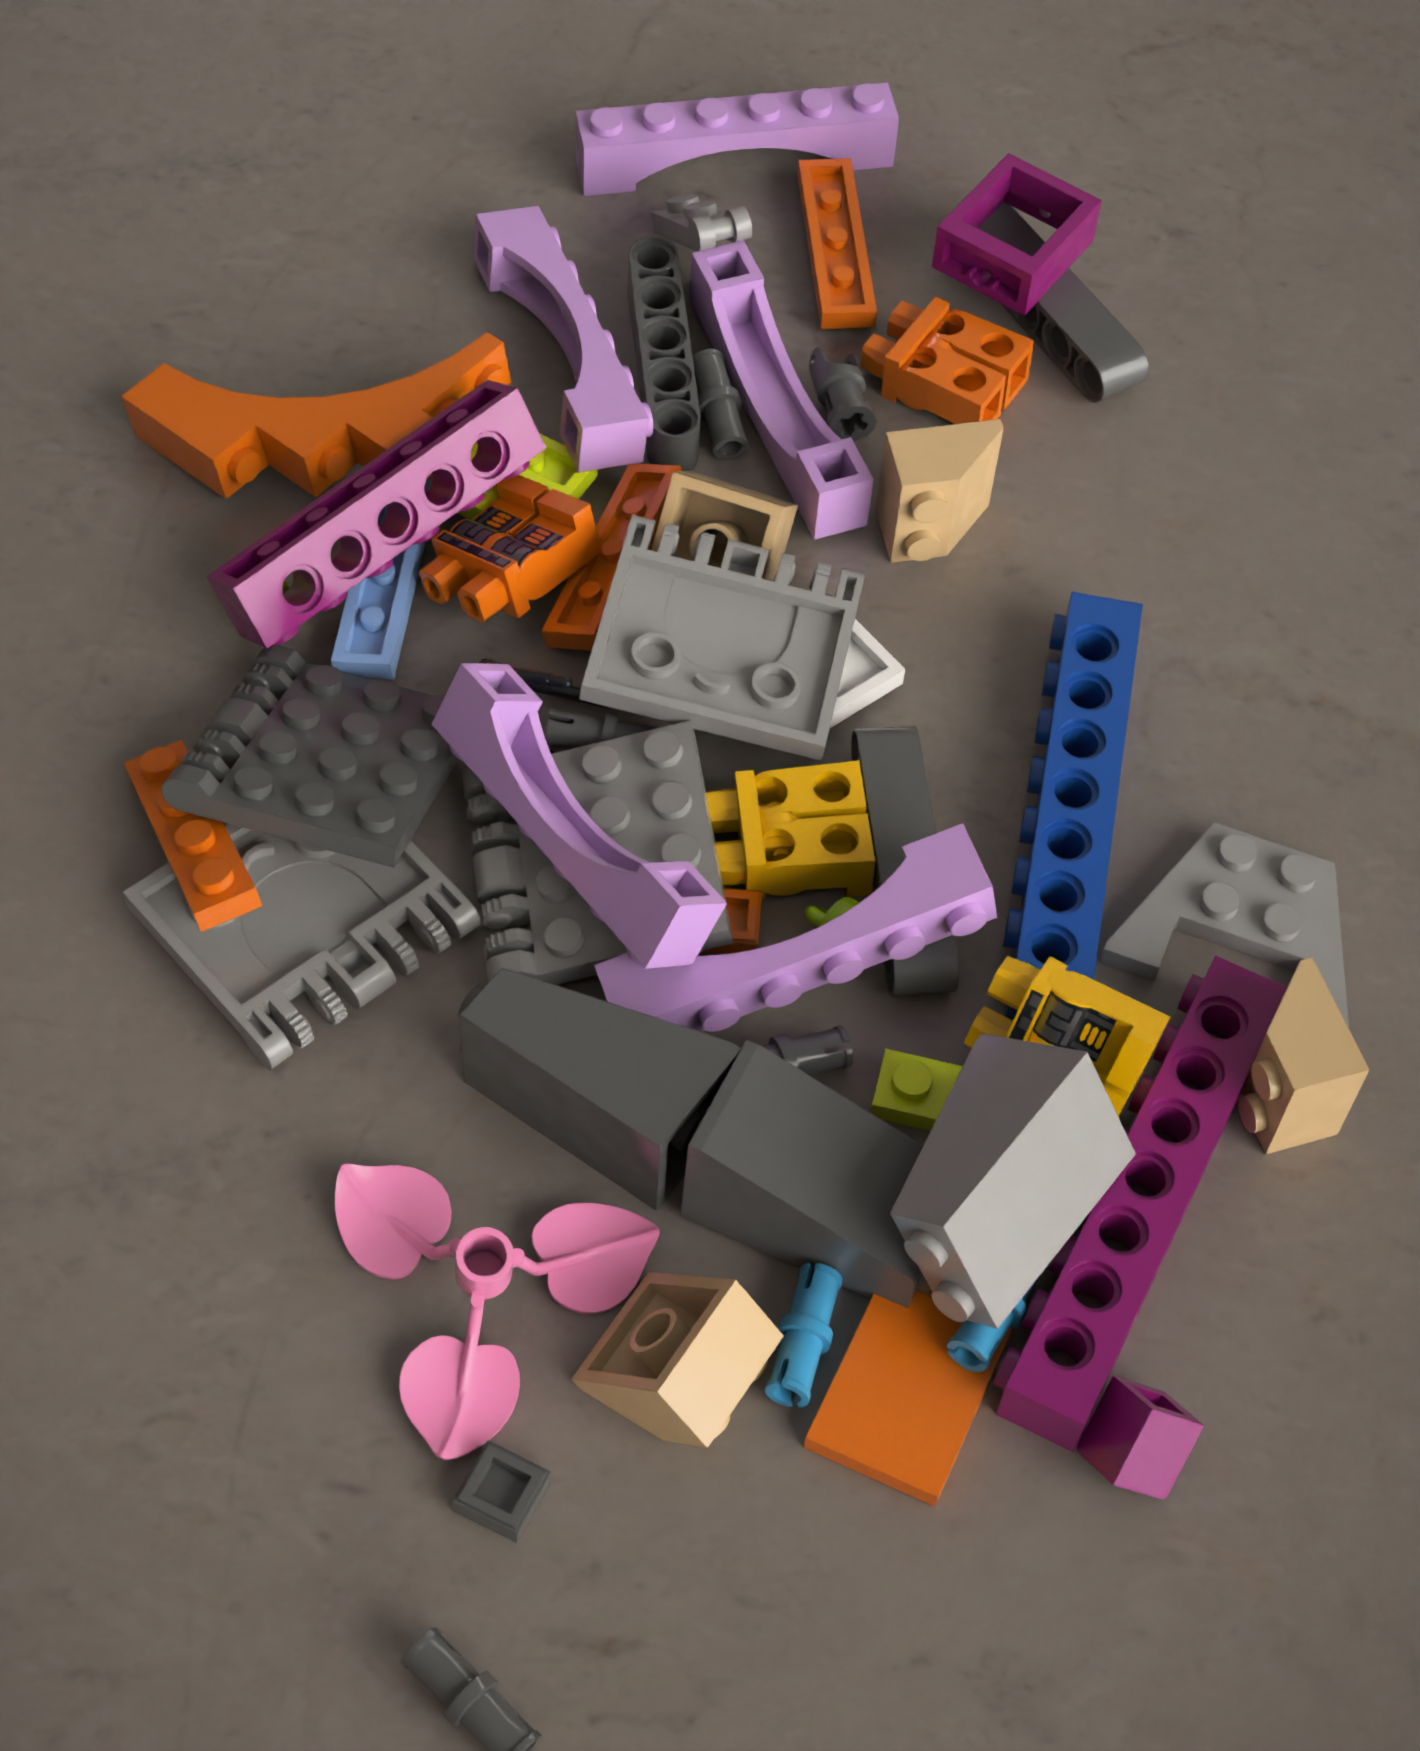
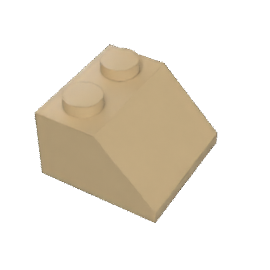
(935, 486)
(728, 512)
(1303, 1069)
(680, 1356)

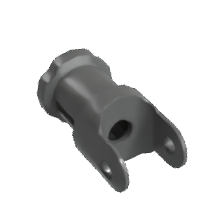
(841, 391)

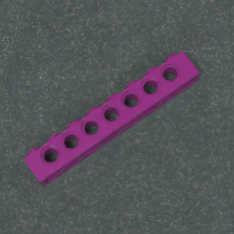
(1058, 1398)

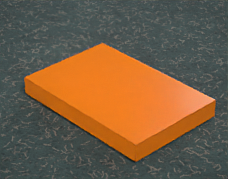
(901, 1399)

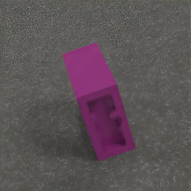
(1017, 278)

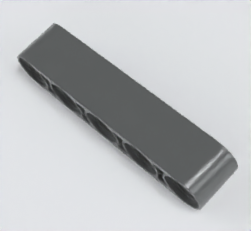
(1073, 323)
(663, 352)
(897, 816)

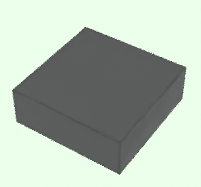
(501, 1491)

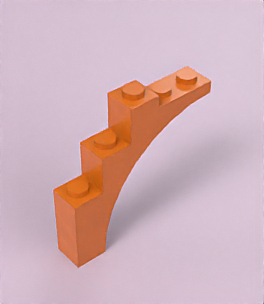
(312, 441)

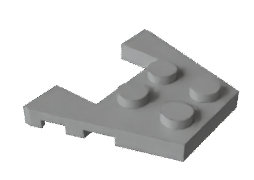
(1243, 898)

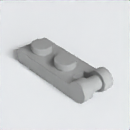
(700, 222)

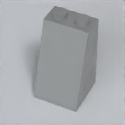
(1008, 1174)

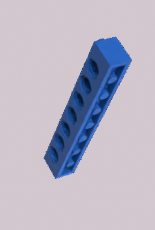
(1080, 770)

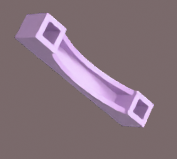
(633, 142)
(603, 415)
(816, 465)
(928, 898)
(654, 907)

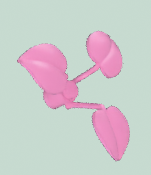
(462, 1390)

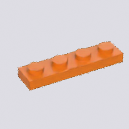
(836, 244)
(582, 601)
(194, 845)

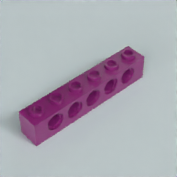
(254, 578)

